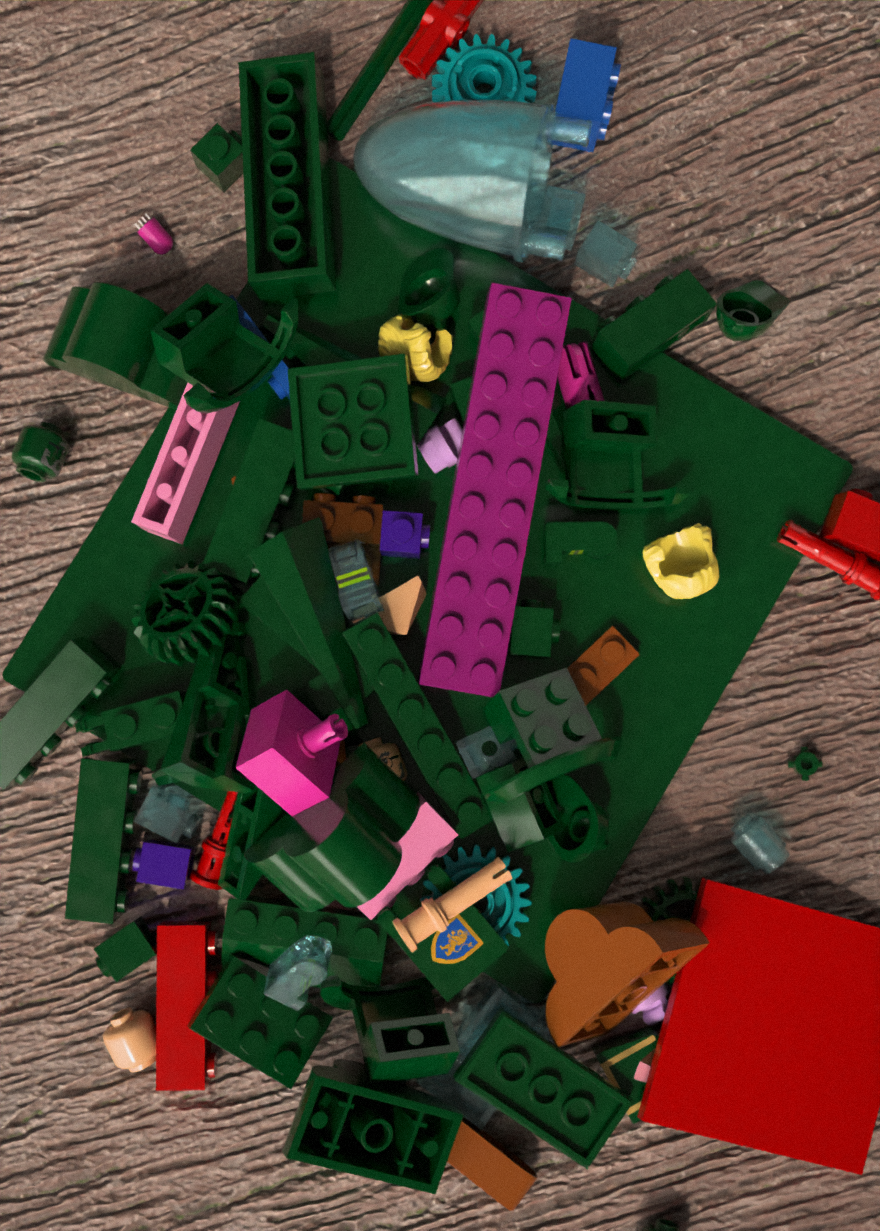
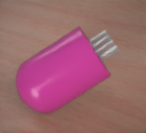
(155, 235)

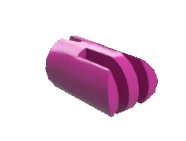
(578, 375)

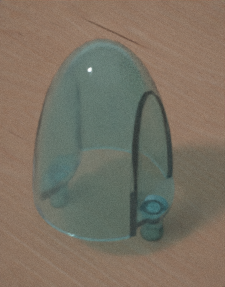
(470, 170)

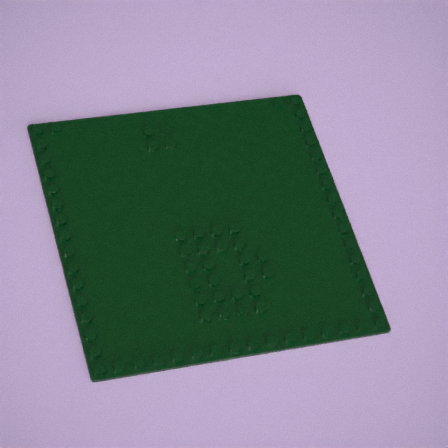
(746, 485)

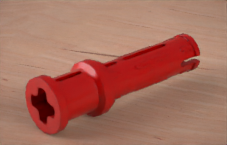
(850, 566)
(214, 847)

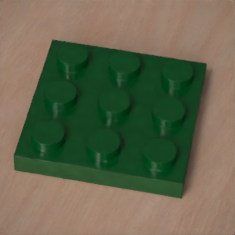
(352, 422)

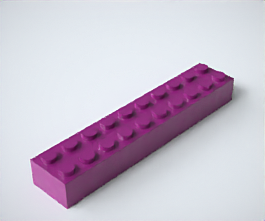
(494, 490)

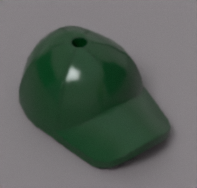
(749, 310)

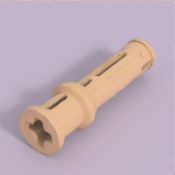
(436, 913)

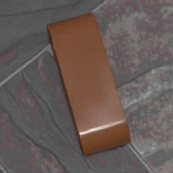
(491, 1165)

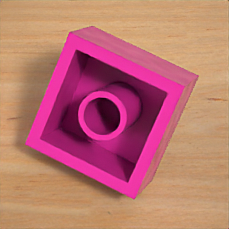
(291, 752)

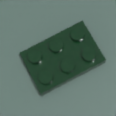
(256, 1026)

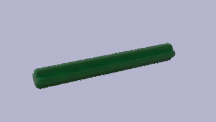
(376, 68)

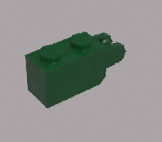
(134, 723)

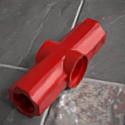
(439, 29)

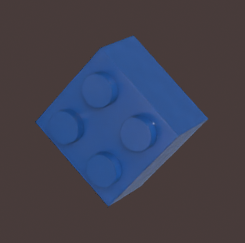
(588, 88)

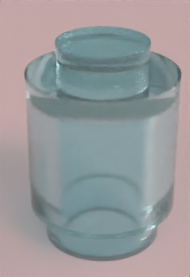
(759, 843)

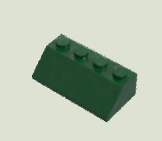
(264, 928)

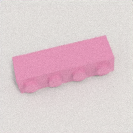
(182, 470)

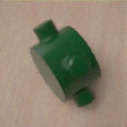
(804, 763)

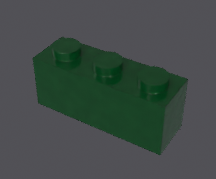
(652, 324)

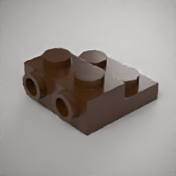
(349, 522)

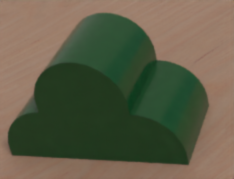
(110, 341)
(343, 844)
(372, 1128)

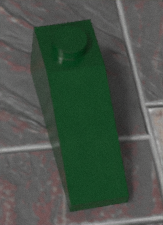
(251, 819)

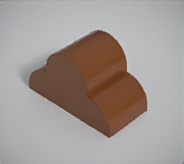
(609, 964)

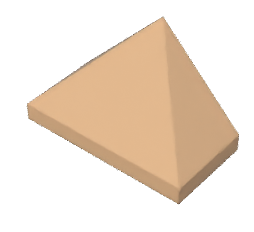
(401, 606)

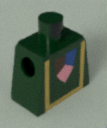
(628, 1063)

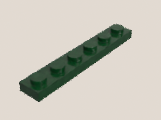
(417, 724)

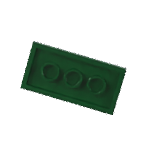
(543, 1088)

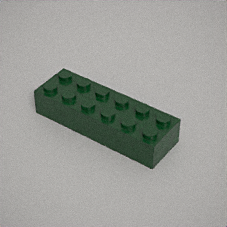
(286, 176)

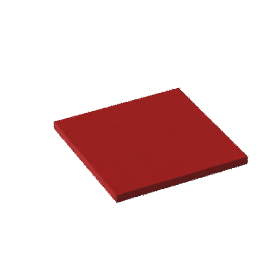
(773, 1031)

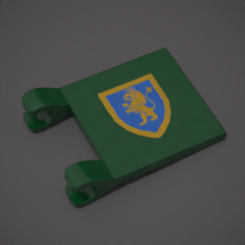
(457, 954)

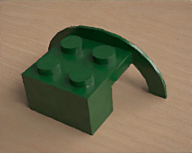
(216, 353)
(605, 458)
(549, 729)
(397, 1028)

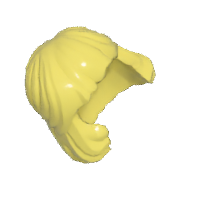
(403, 336)
(683, 562)

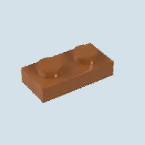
(601, 663)

